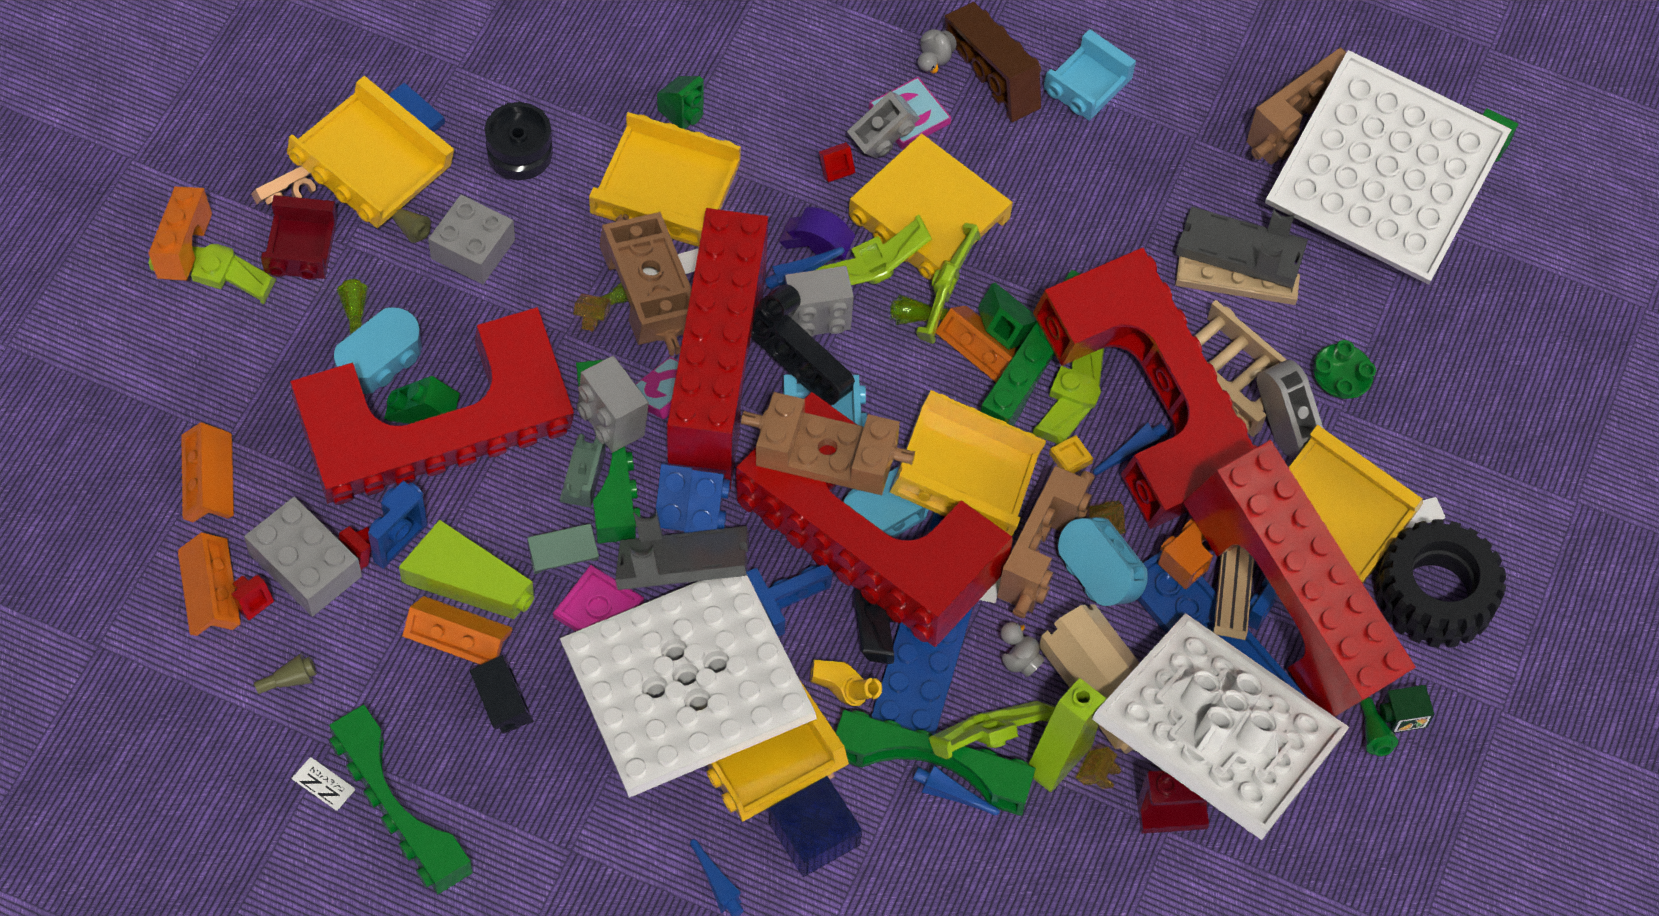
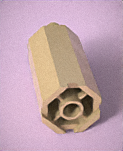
(1089, 650)

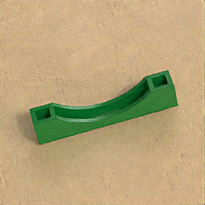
(1021, 376)
(614, 502)
(997, 779)
(434, 851)

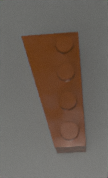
(997, 59)

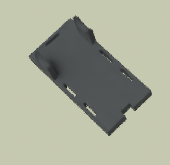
(1243, 245)
(680, 557)

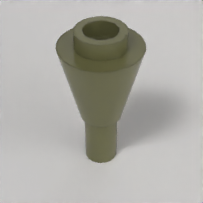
(413, 225)
(294, 673)

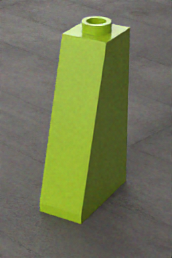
(465, 572)
(1067, 735)

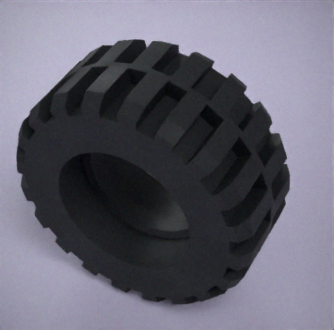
(1460, 553)

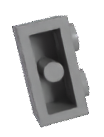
(884, 125)

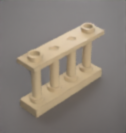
(1243, 338)

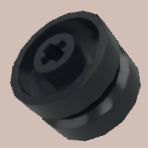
(518, 141)

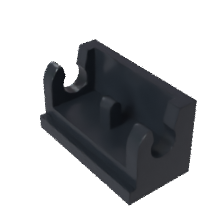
(501, 695)

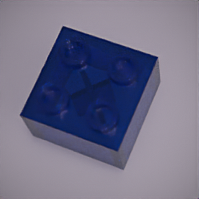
(815, 826)

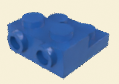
(691, 498)
(401, 523)

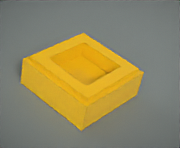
(1071, 455)

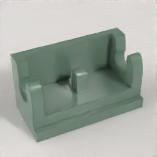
(583, 472)
(562, 548)

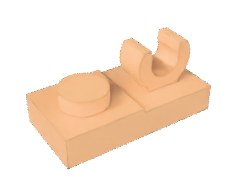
(295, 178)

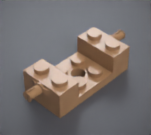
(1279, 117)
(656, 301)
(792, 442)
(1027, 571)

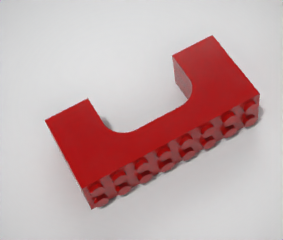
(1134, 310)
(716, 341)
(363, 454)
(917, 581)
(1343, 631)

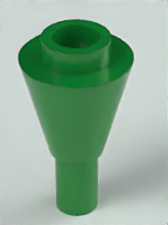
(1379, 737)

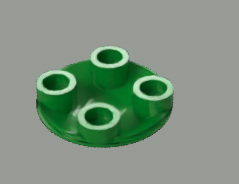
(1343, 370)

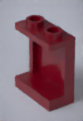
(300, 237)
(1169, 805)

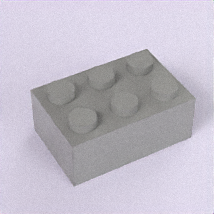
(303, 556)

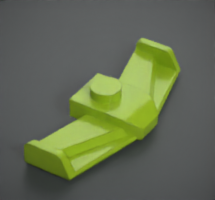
(877, 261)
(219, 264)
(945, 282)
(1076, 395)
(989, 728)

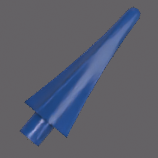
(803, 265)
(1142, 440)
(943, 786)
(723, 889)

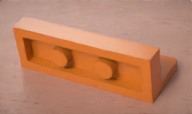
(966, 334)
(207, 472)
(208, 583)
(455, 631)

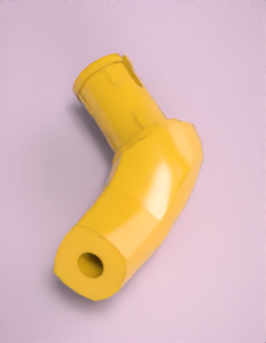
(844, 682)

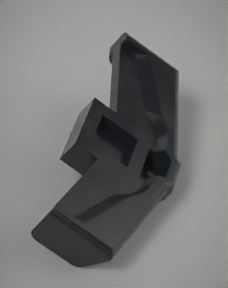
(874, 630)

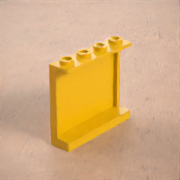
(371, 153)
(668, 173)
(937, 188)
(969, 460)
(1354, 499)
(778, 766)

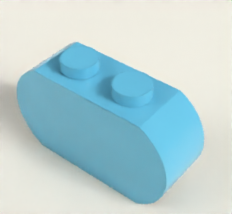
(381, 348)
(887, 511)
(1102, 561)

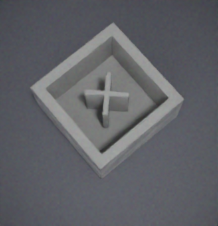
(471, 239)
(825, 300)
(612, 404)

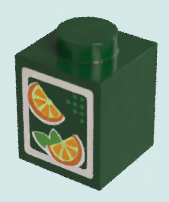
(1407, 709)

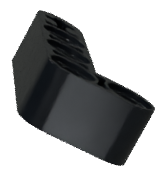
(796, 349)

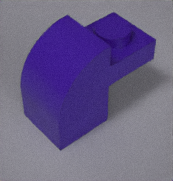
(819, 231)

